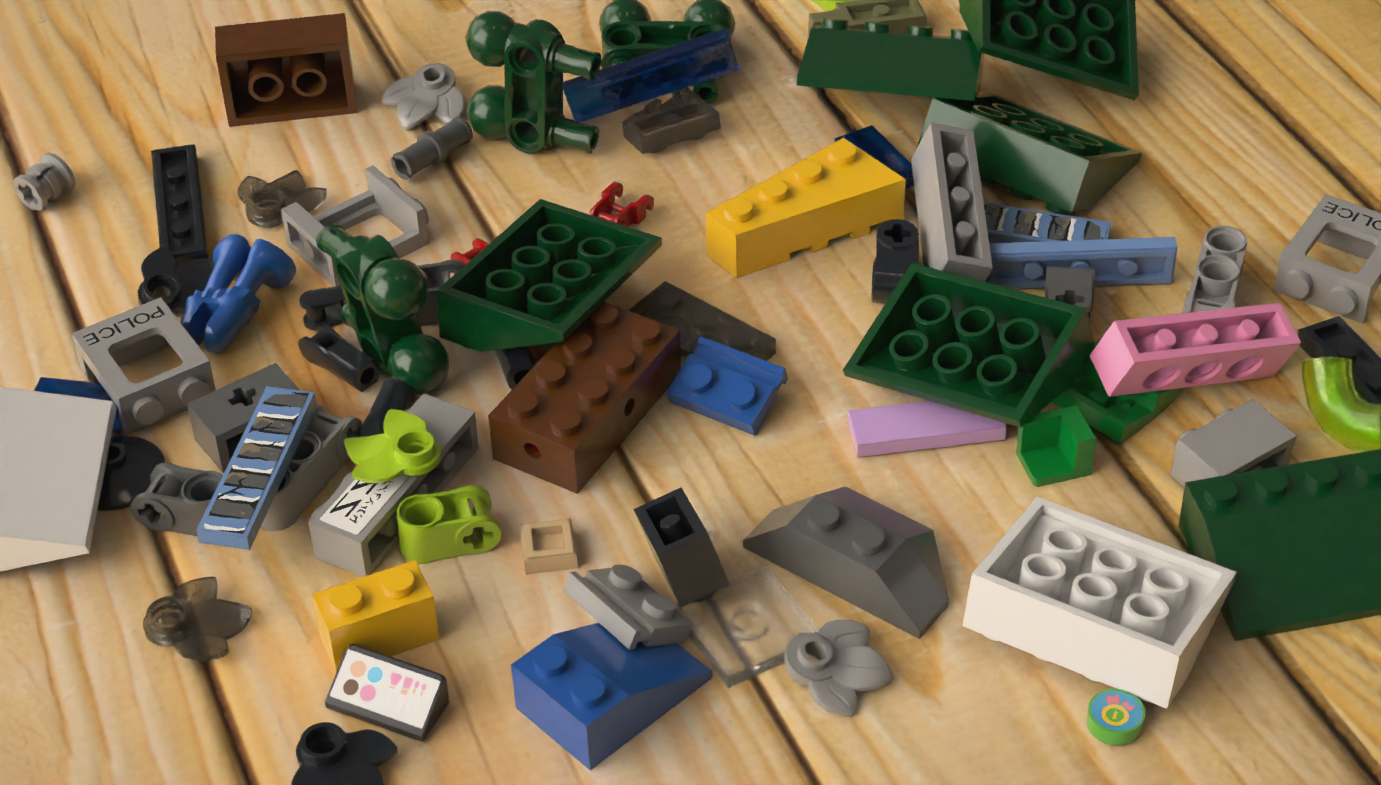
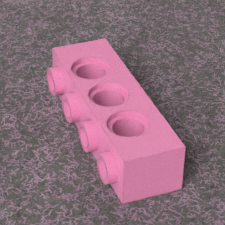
(1194, 349)

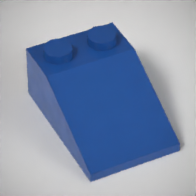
(598, 692)

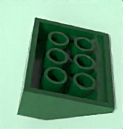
(1065, 38)
(892, 61)
(1036, 152)
(539, 278)
(973, 345)
(1297, 539)

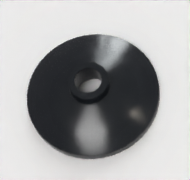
(127, 471)

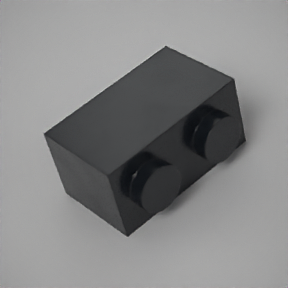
(682, 547)

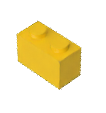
(378, 612)

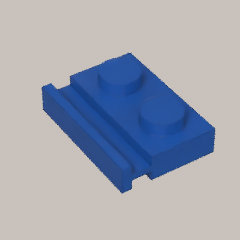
(727, 385)

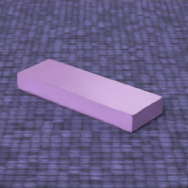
(918, 428)

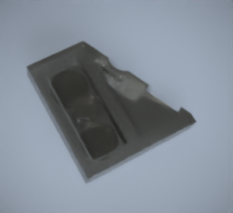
(665, 124)

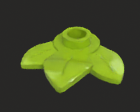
(399, 451)

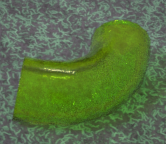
(1339, 406)

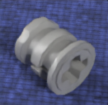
(44, 182)

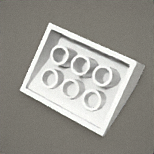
(50, 474)
(1097, 600)

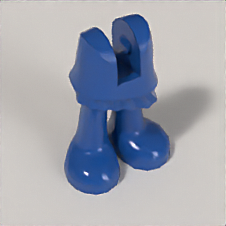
(223, 311)

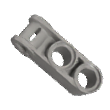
(1217, 270)
(312, 466)

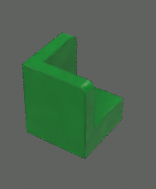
(1056, 446)

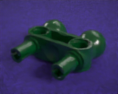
(631, 33)
(531, 100)
(383, 307)

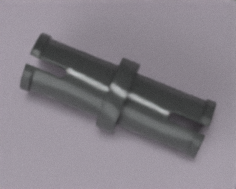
(432, 148)

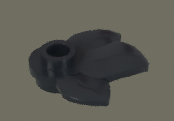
(172, 280)
(349, 756)

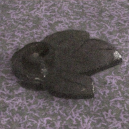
(267, 199)
(196, 620)

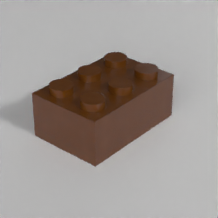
(285, 69)

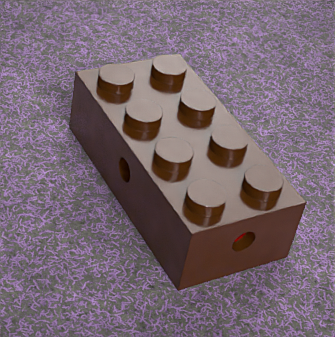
(585, 397)

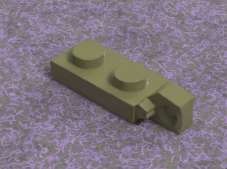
(895, 12)

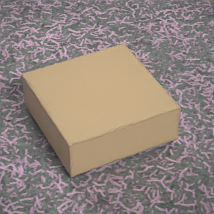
(548, 546)

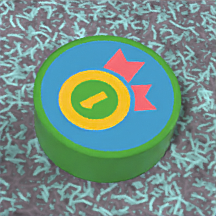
(1115, 717)

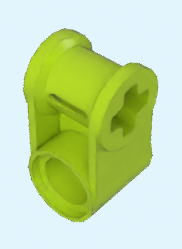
(443, 525)

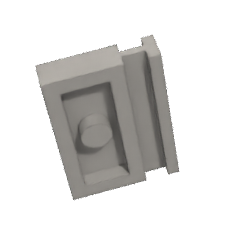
(628, 607)

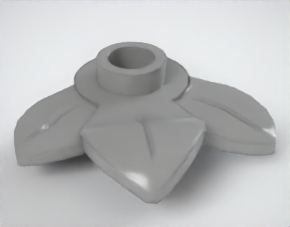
(426, 94)
(842, 665)

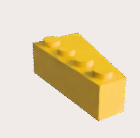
(804, 208)

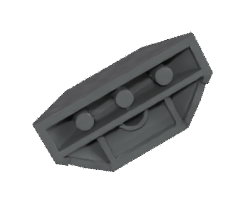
(858, 555)

